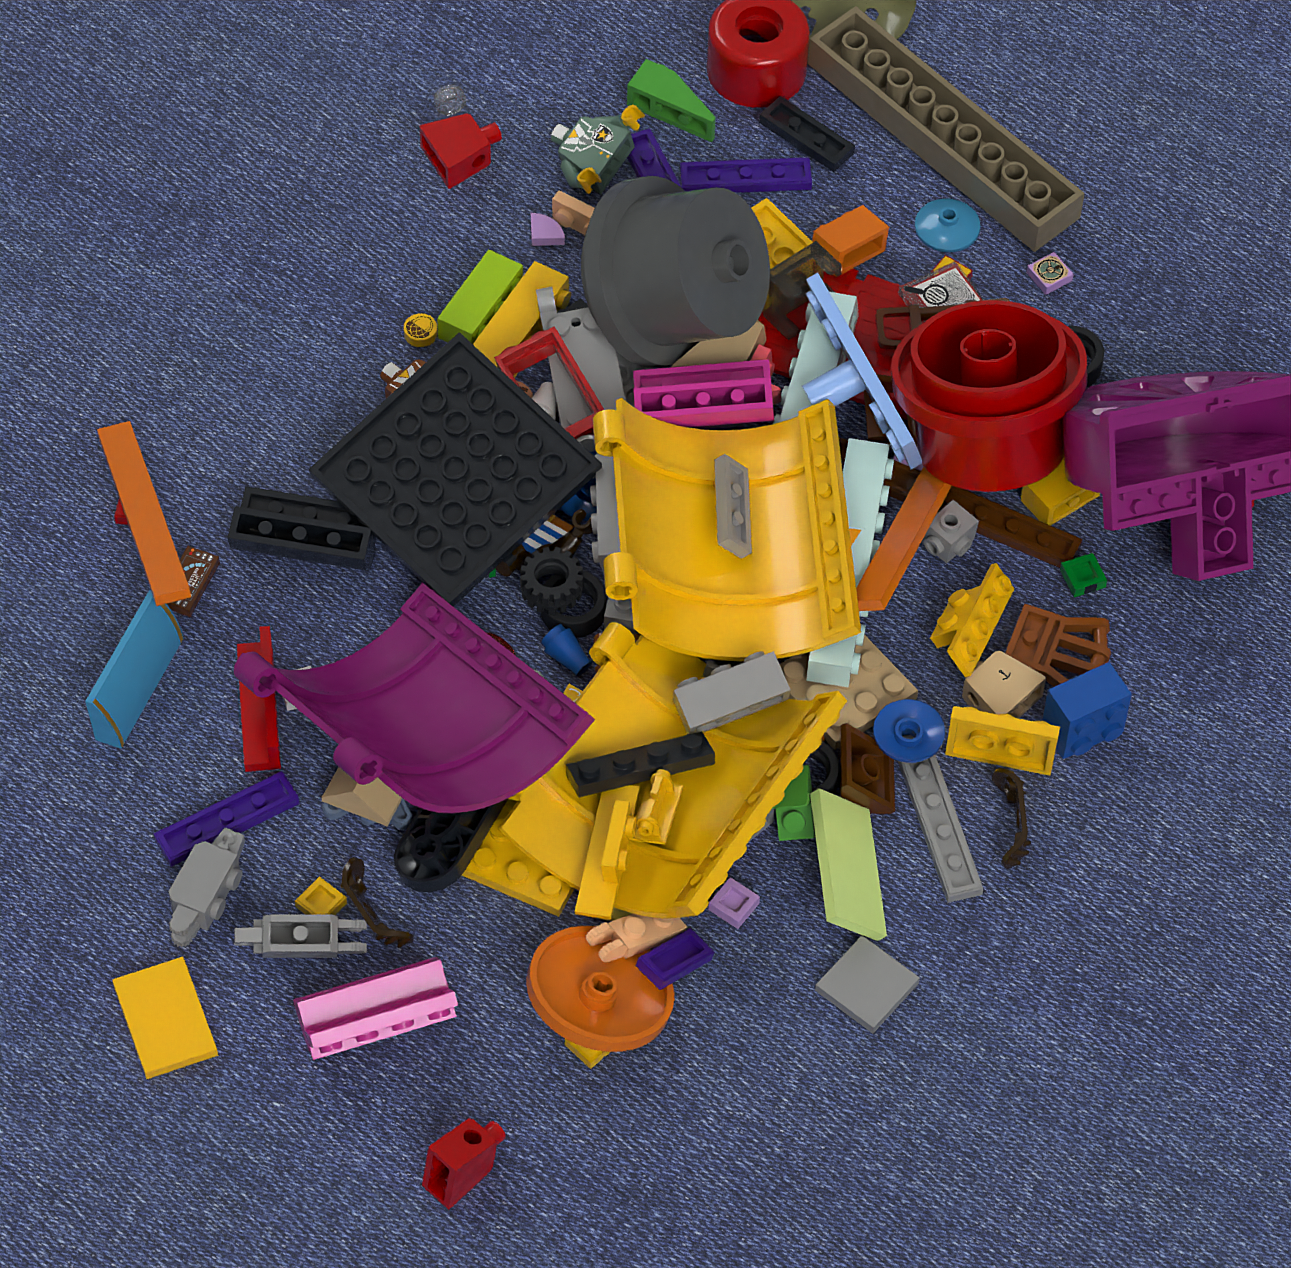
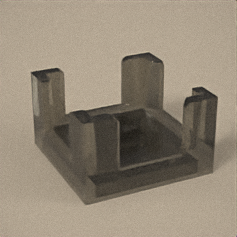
(789, 285)

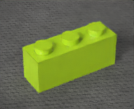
(479, 297)

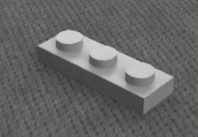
(733, 506)

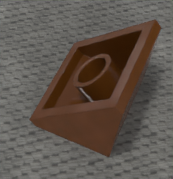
(865, 772)

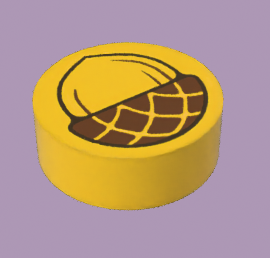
(420, 330)

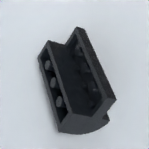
(300, 529)

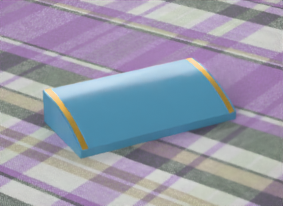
(133, 672)

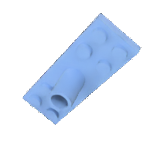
(855, 375)

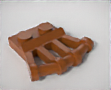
(1042, 631)

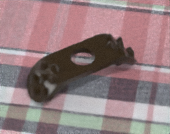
(1013, 789)
(355, 887)

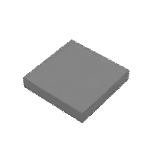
(867, 984)

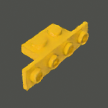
(972, 619)
(608, 852)

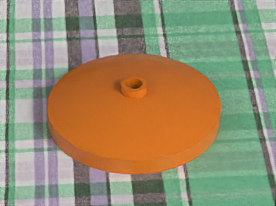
(593, 1000)

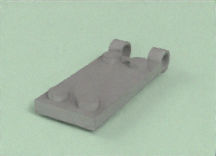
(590, 351)

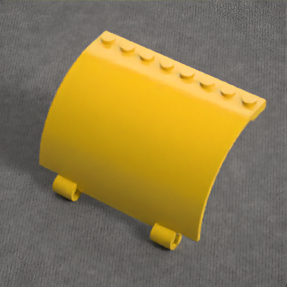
(689, 590)
(718, 802)

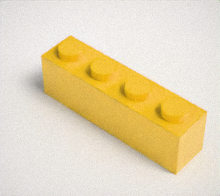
(519, 314)

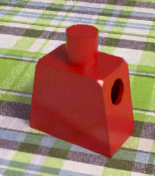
(458, 146)
(461, 1160)

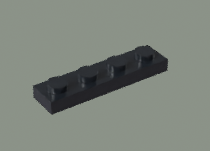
(639, 764)

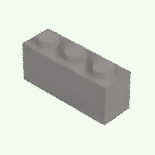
(731, 693)

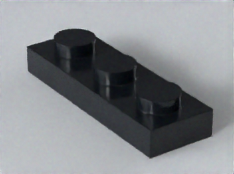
(807, 134)

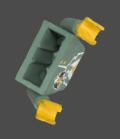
(596, 148)

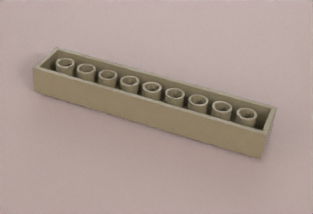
(945, 129)

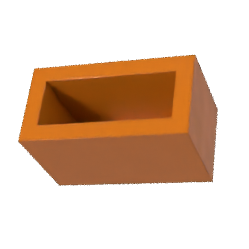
(853, 237)

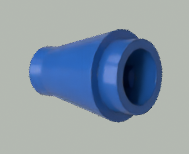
(565, 648)

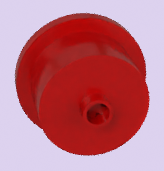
(989, 392)

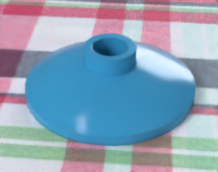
(947, 225)

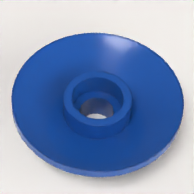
(912, 719)

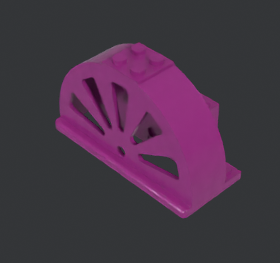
(1188, 453)

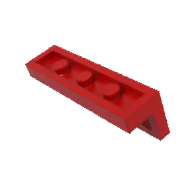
(259, 715)

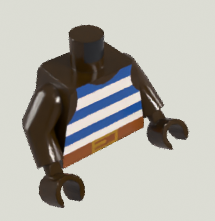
(550, 534)

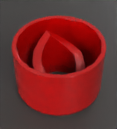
(755, 71)

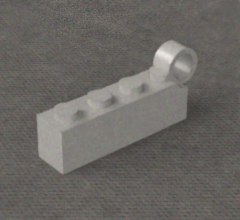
(604, 497)

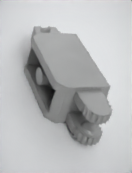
(204, 884)
(300, 936)

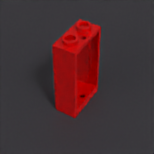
(539, 347)

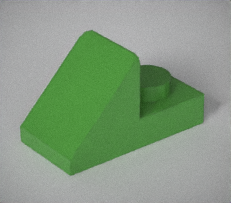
(795, 809)

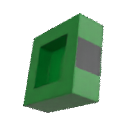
(1083, 575)

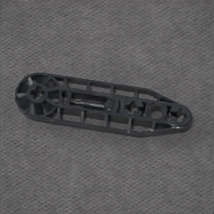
(436, 838)

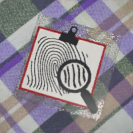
(939, 288)

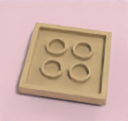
(867, 694)

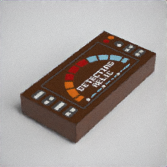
(198, 570)

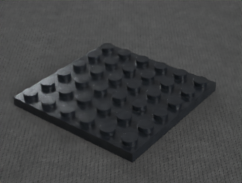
(455, 469)

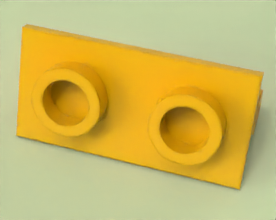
(657, 808)

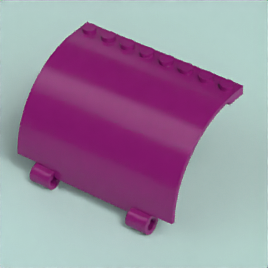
(432, 710)

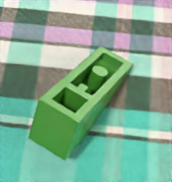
(668, 98)

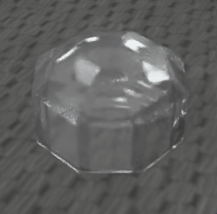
(449, 100)

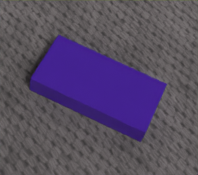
(674, 958)

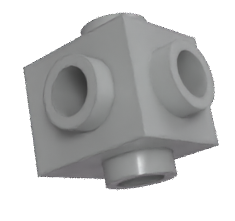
(950, 532)

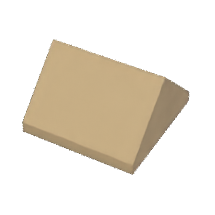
(371, 801)

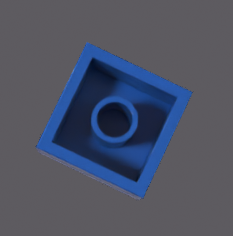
(1088, 710)

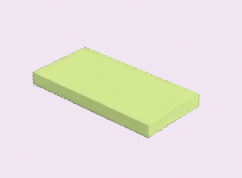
(848, 865)

